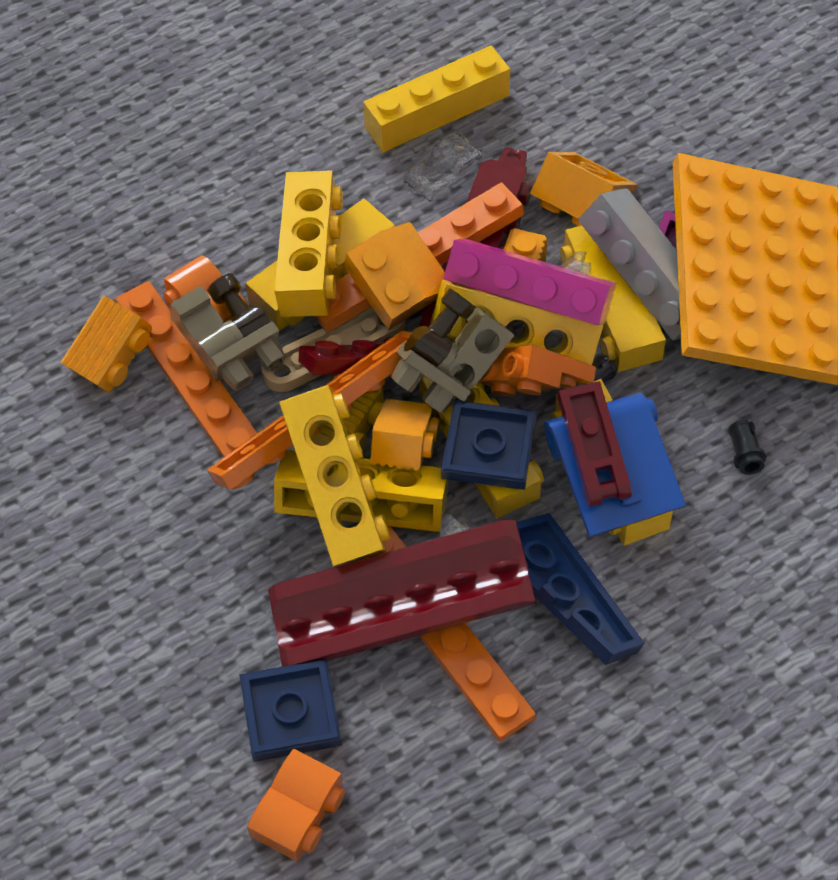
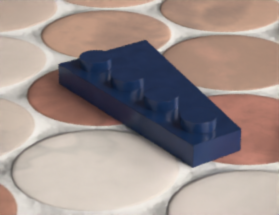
(573, 591)

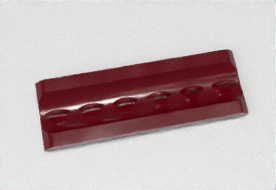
(401, 594)

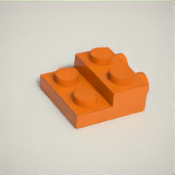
(534, 371)

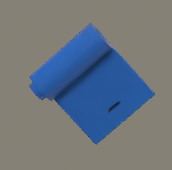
(645, 460)

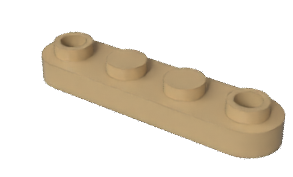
(361, 327)

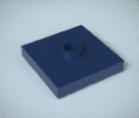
(489, 444)
(290, 710)

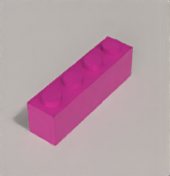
(530, 281)

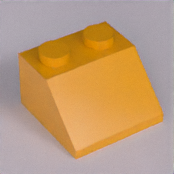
(574, 183)
(395, 273)

